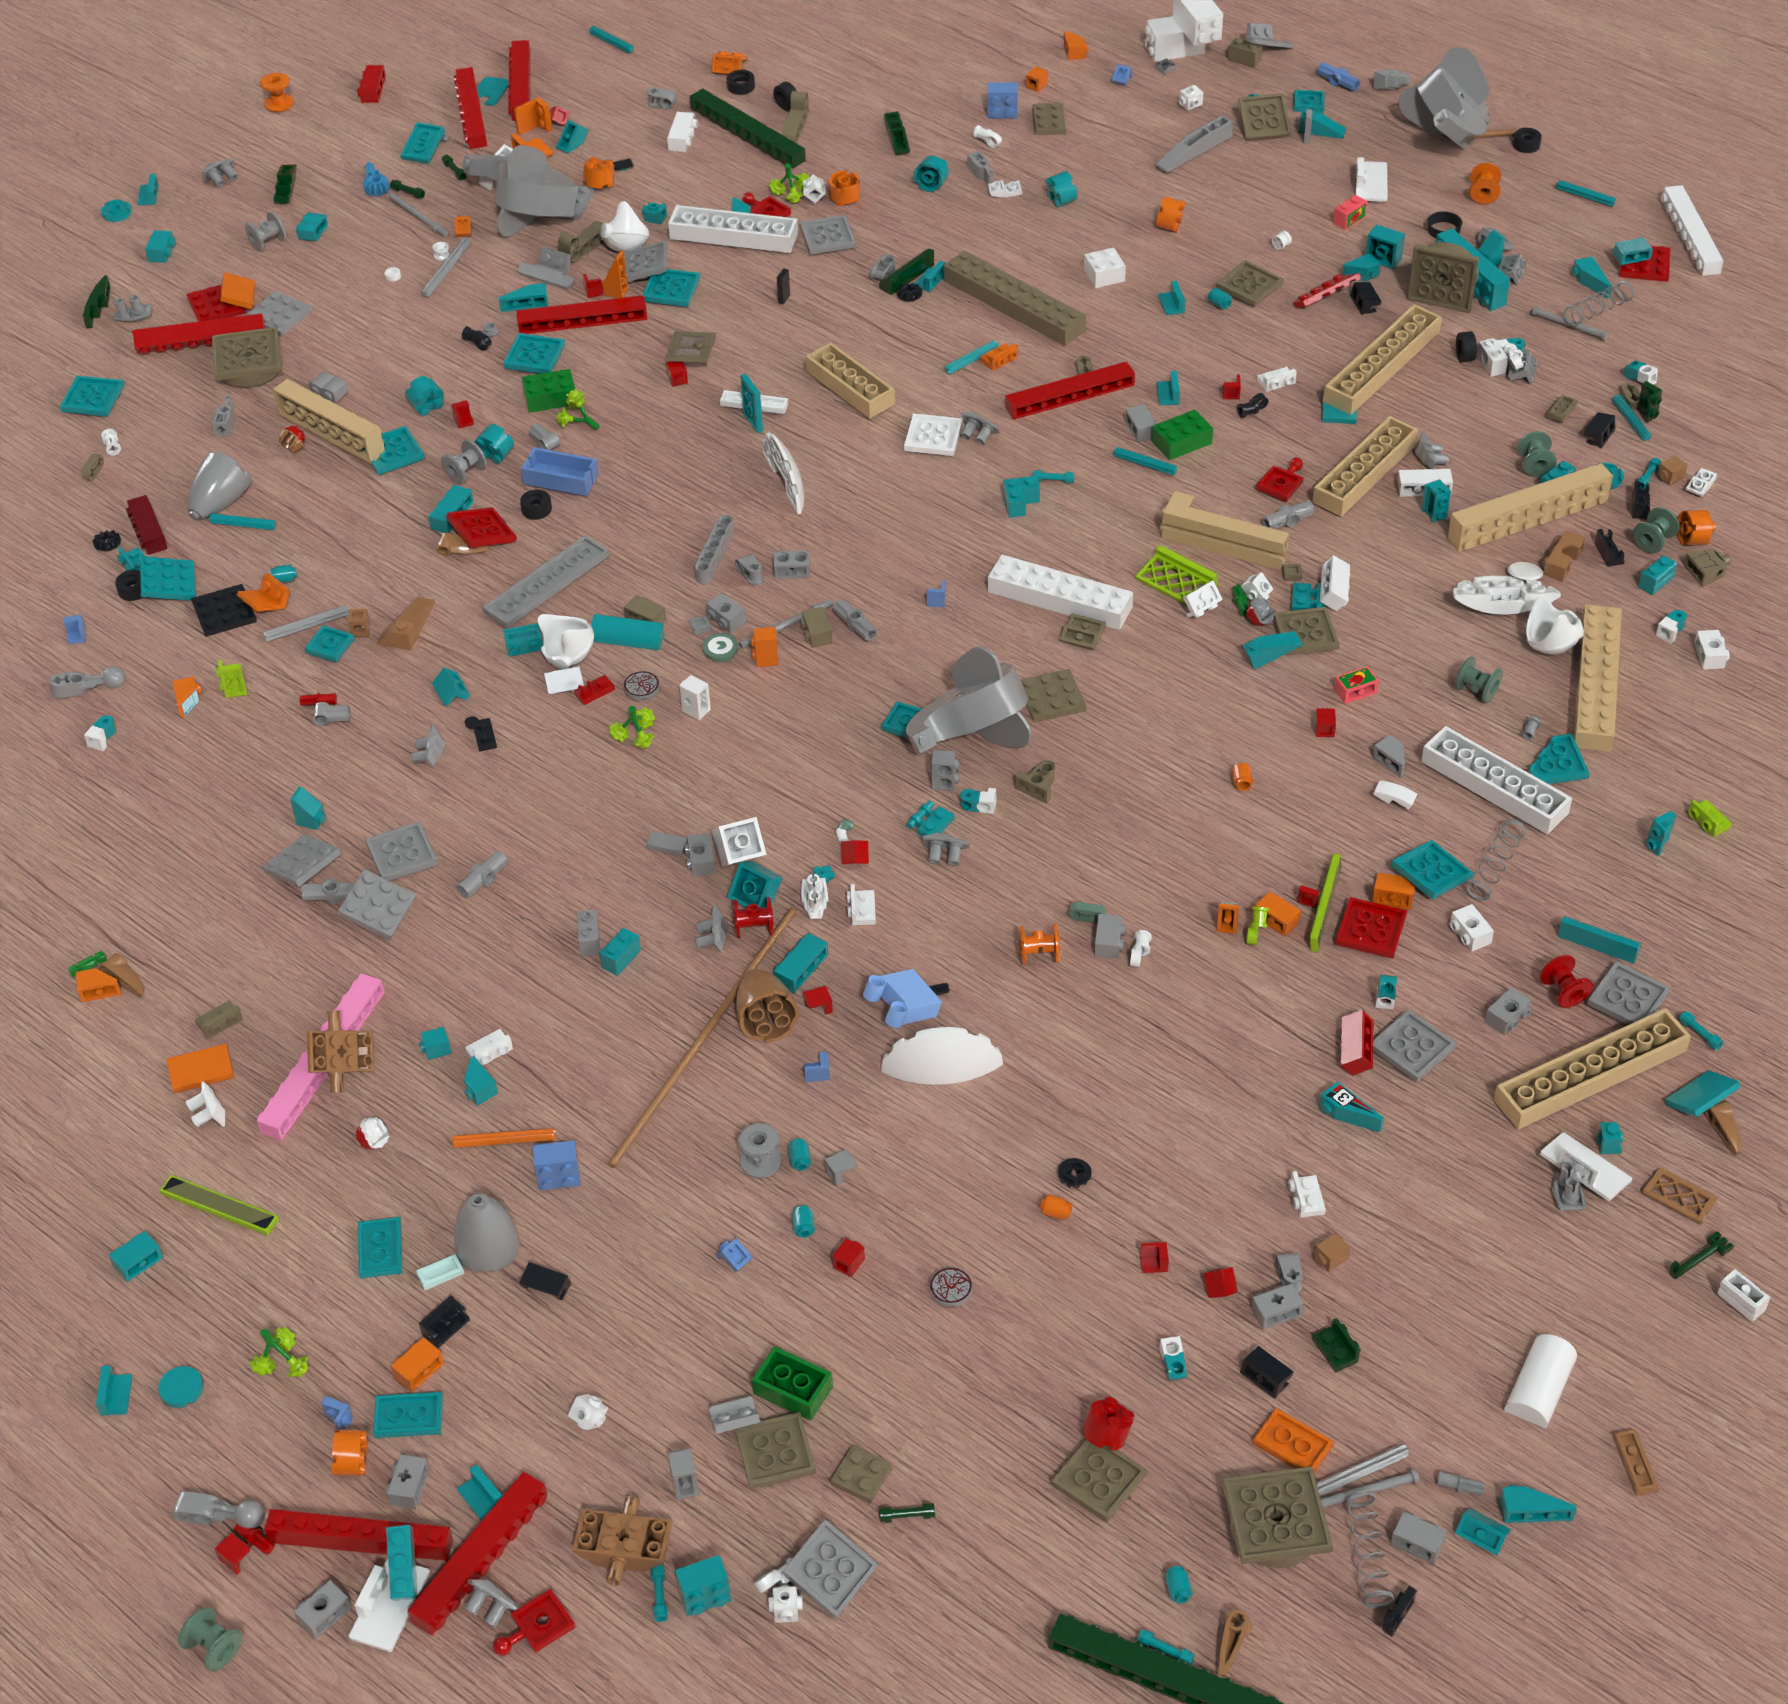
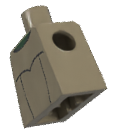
(1706, 565)

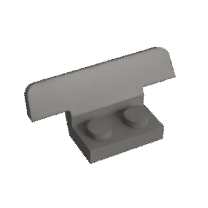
(1263, 35)
(551, 268)

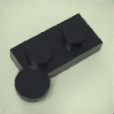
(483, 732)
(1395, 1617)

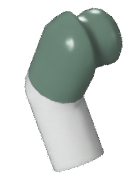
(845, 825)

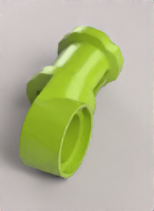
(1259, 920)

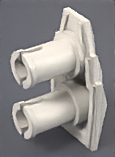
(814, 896)
(213, 1107)

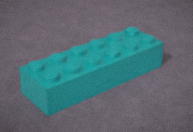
(1492, 283)

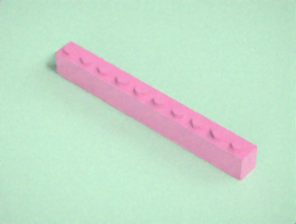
(300, 1085)

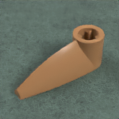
(453, 543)
(126, 977)
(1722, 1121)
(1232, 1639)

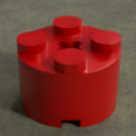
(1108, 1424)

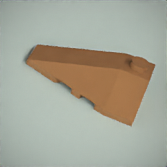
(406, 627)

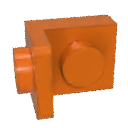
(463, 226)

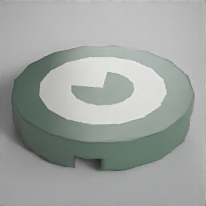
(720, 647)

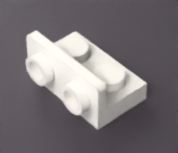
(1277, 378)
(1202, 598)
(862, 906)
(490, 1047)
(1306, 1195)

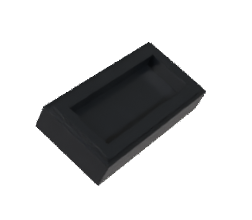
(783, 286)

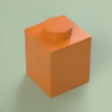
(1036, 79)

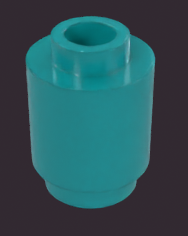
(1220, 298)
(284, 573)
(799, 1154)
(803, 1221)
(1178, 1584)

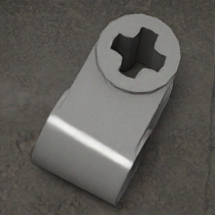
(661, 97)
(883, 267)
(750, 569)
(1290, 1270)

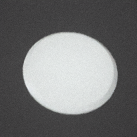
(1525, 571)

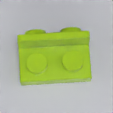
(232, 679)
(1709, 817)

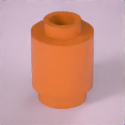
(1242, 776)
(1056, 1207)

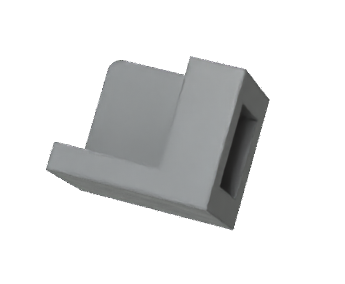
(838, 1164)

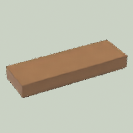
(1635, 1462)

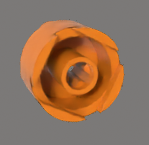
(598, 172)
(844, 188)
(1170, 214)
(1695, 527)
(349, 1452)

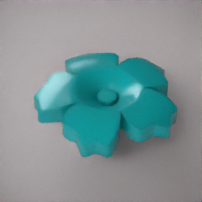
(824, 872)

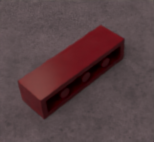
(146, 525)

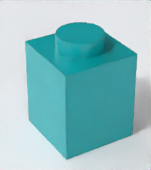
(435, 1043)

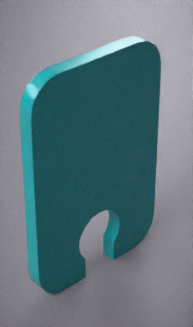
(493, 89)

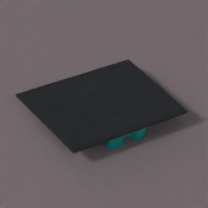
(623, 164)

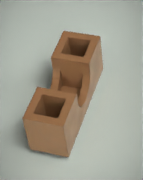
(1560, 557)

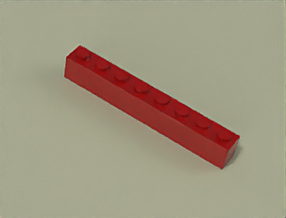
(518, 75)
(470, 108)
(582, 315)
(192, 334)
(1070, 390)
(352, 1534)
(477, 1553)

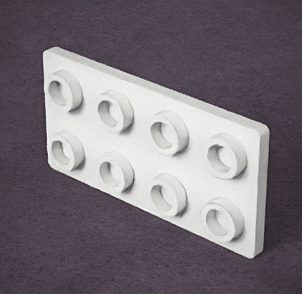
(1371, 180)
(1589, 1167)
(379, 1617)

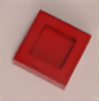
(1308, 896)

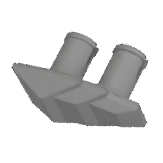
(1390, 80)
(215, 170)
(136, 312)
(974, 421)
(1428, 452)
(434, 747)
(937, 842)
(719, 931)
(1567, 1189)
(485, 1589)

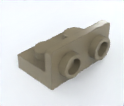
(219, 1019)

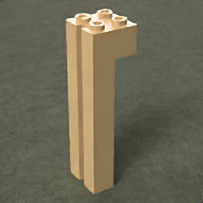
(1222, 533)

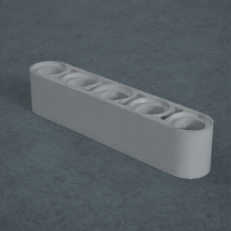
(714, 549)

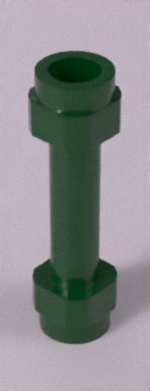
(448, 162)
(417, 192)
(888, 1514)

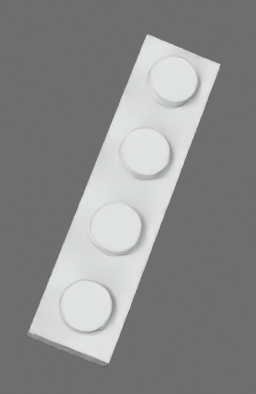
(768, 403)

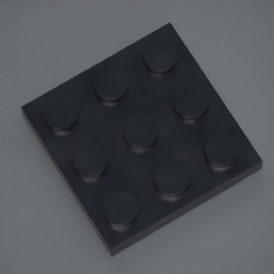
(222, 610)

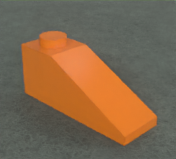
(615, 283)

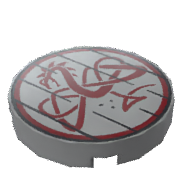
(641, 685)
(950, 1287)

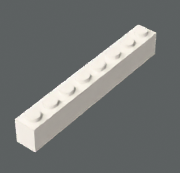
(1692, 230)

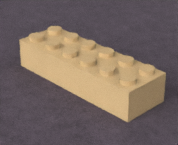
(850, 380)

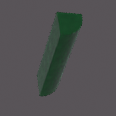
(908, 271)

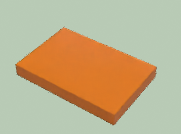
(237, 290)
(200, 1066)
(1292, 1441)

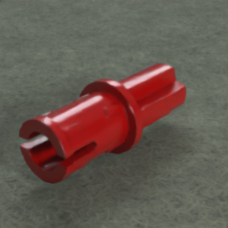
(306, 700)
(255, 1537)

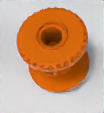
(276, 85)
(1485, 183)
(1039, 939)

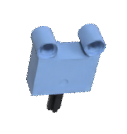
(906, 995)

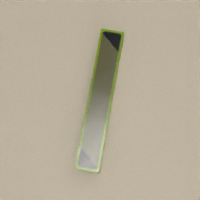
(1325, 903)
(219, 1205)

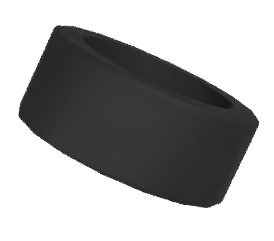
(740, 88)

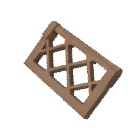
(1677, 1181)

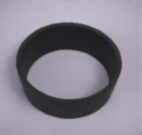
(1443, 216)

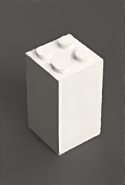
(1199, 20)
(1168, 40)
(738, 842)

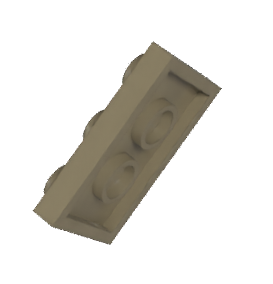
(1049, 118)

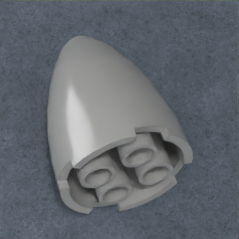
(216, 485)
(485, 1235)

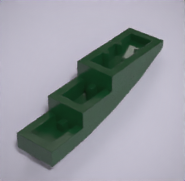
(896, 133)
(285, 183)
(97, 300)

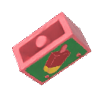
(1350, 212)
(1356, 684)

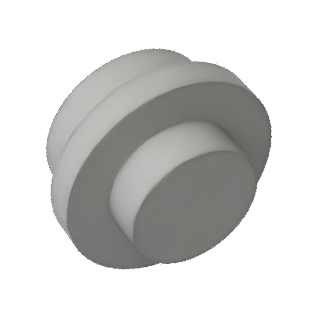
(490, 329)

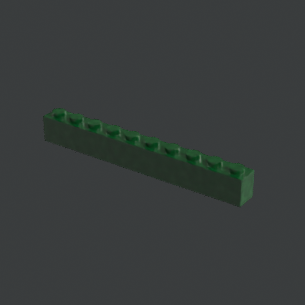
(747, 128)
(1147, 1667)

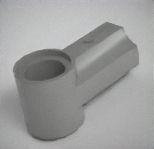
(544, 438)
(325, 713)

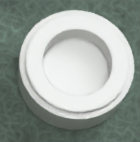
(392, 274)

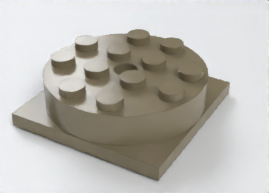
(1443, 276)
(247, 357)
(1282, 1496)

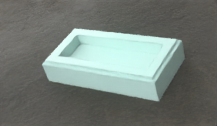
(440, 1272)

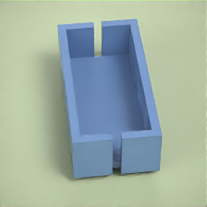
(560, 471)

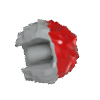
(1260, 612)

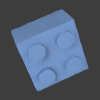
(1002, 100)
(556, 1165)

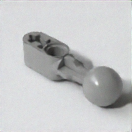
(77, 683)
(207, 1508)

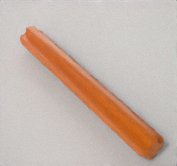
(503, 1137)

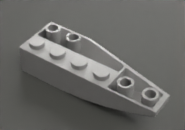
(1197, 143)

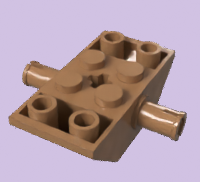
(339, 1051)
(622, 1540)

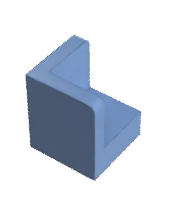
(937, 597)
(75, 629)
(818, 1071)

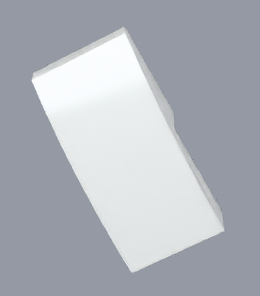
(1011, 189)
(1701, 482)
(1390, 791)

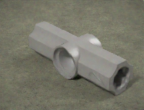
(1288, 515)
(855, 620)
(482, 874)
(329, 890)

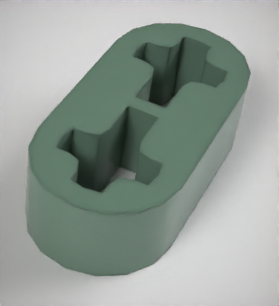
(1086, 912)

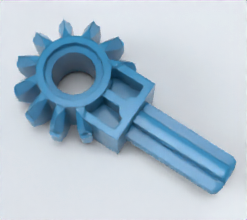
(374, 183)

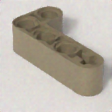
(797, 116)
(581, 244)

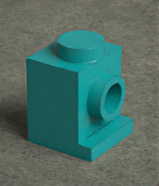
(655, 212)
(1609, 1138)

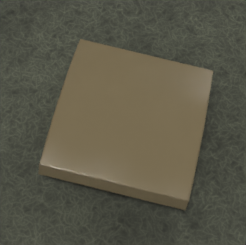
(1083, 631)

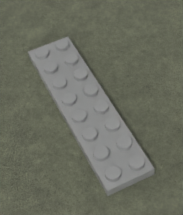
(546, 581)

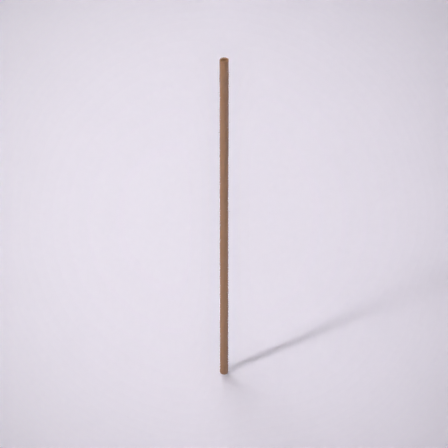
(698, 1042)

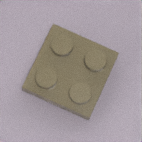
(861, 1474)

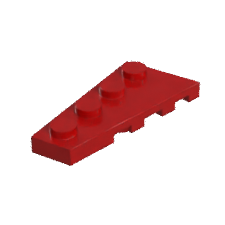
(1328, 287)

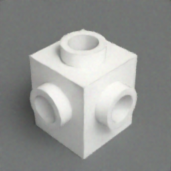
(1191, 97)
(814, 188)
(1257, 587)
(588, 1411)
(785, 1604)

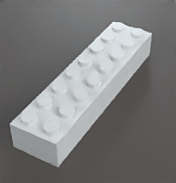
(733, 229)
(1059, 591)
(1496, 780)

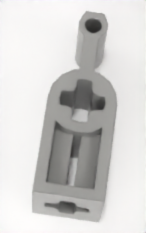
(980, 167)
(224, 418)

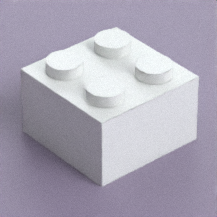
(1104, 267)

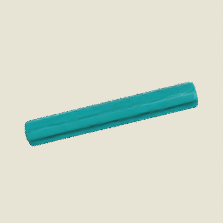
(611, 39)
(1586, 193)
(970, 357)
(1631, 417)
(1145, 461)
(242, 521)

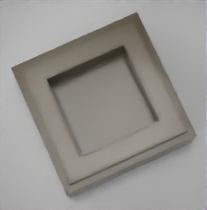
(1292, 572)

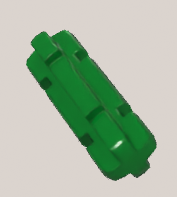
(87, 963)

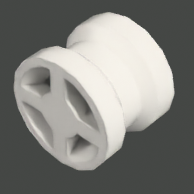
(1281, 240)
(441, 251)

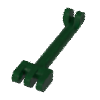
(1715, 1246)

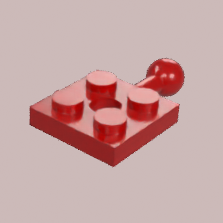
(768, 206)
(1291, 482)
(537, 1635)

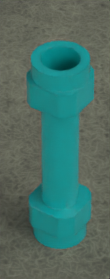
(1653, 465)
(1068, 477)
(1714, 1041)
(660, 1609)
(1147, 1639)

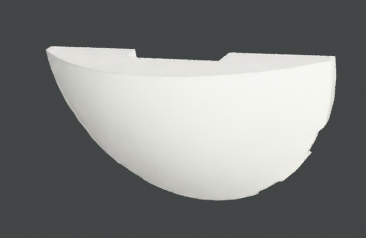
(782, 460)
(1502, 594)
(941, 1057)

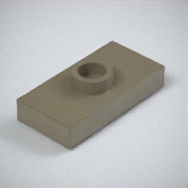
(1562, 408)

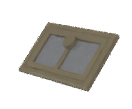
(690, 346)

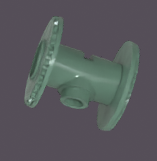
(1535, 449)
(1660, 525)
(1478, 681)
(204, 1630)

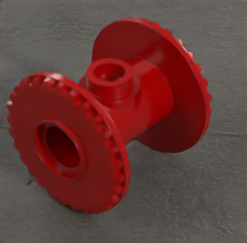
(753, 916)
(1572, 989)

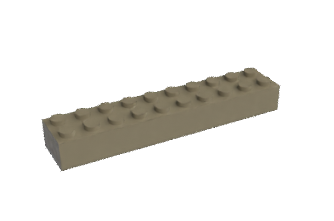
(1015, 298)

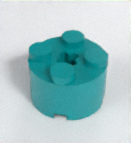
(931, 173)
(1061, 189)
(424, 395)
(494, 443)

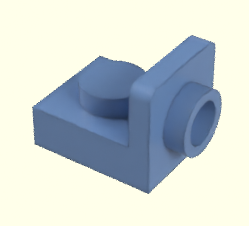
(1122, 75)
(734, 1254)
(337, 1411)

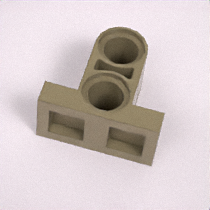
(1038, 782)

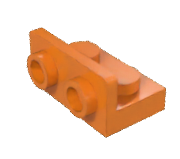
(999, 356)

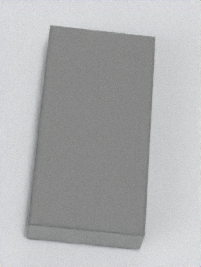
(1308, 122)
(666, 843)

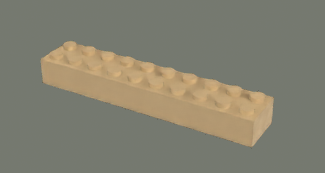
(1382, 359)
(1529, 507)
(1598, 678)
(1591, 1068)

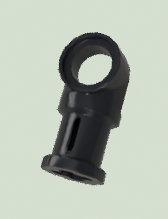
(476, 337)
(1253, 405)

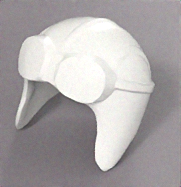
(625, 230)
(1551, 629)
(565, 639)

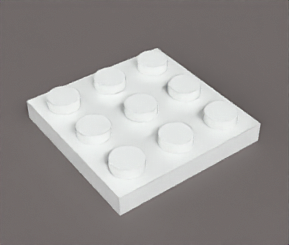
(933, 434)

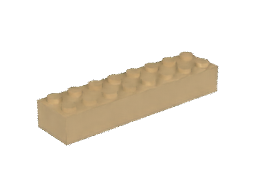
(329, 420)
(1365, 466)

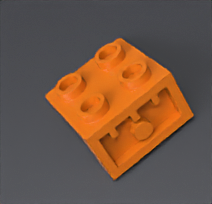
(726, 63)
(532, 115)
(536, 143)
(270, 596)
(1393, 891)

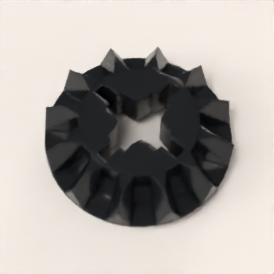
(904, 294)
(112, 542)
(1080, 1166)

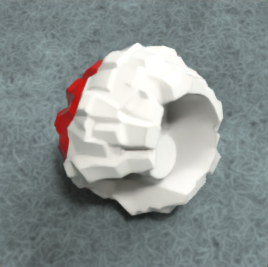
(372, 1133)

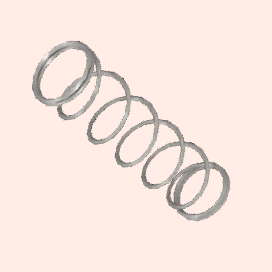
(1583, 302)
(1480, 871)
(1378, 1592)

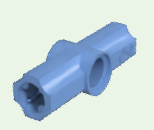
(1338, 76)

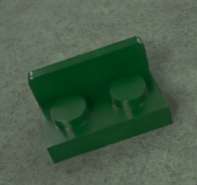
(1650, 400)
(1337, 1346)

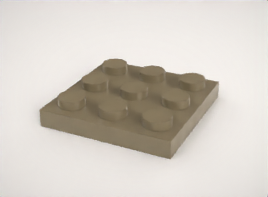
(1264, 117)
(1249, 283)
(1311, 626)
(1053, 696)
(775, 1450)
(1099, 1479)

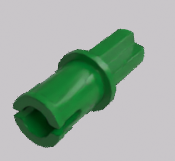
(1241, 599)

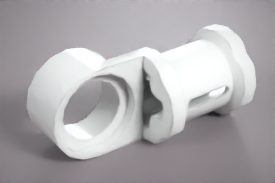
(986, 135)
(1514, 356)
(111, 439)
(1141, 947)
(770, 1578)

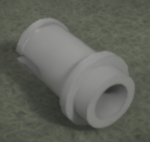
(1532, 725)

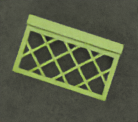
(1172, 560)

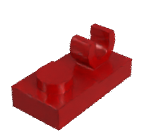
(594, 689)

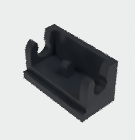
(1364, 297)
(1600, 429)
(1640, 501)
(1608, 549)
(545, 1280)
(444, 1322)
(1266, 1371)

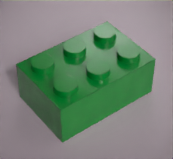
(547, 390)
(1182, 434)
(792, 1383)

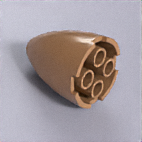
(764, 992)

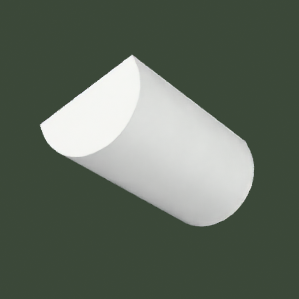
(1542, 1380)

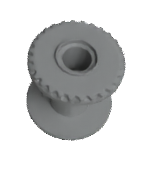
(266, 229)
(457, 465)
(759, 1150)

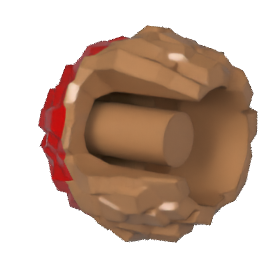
(292, 438)

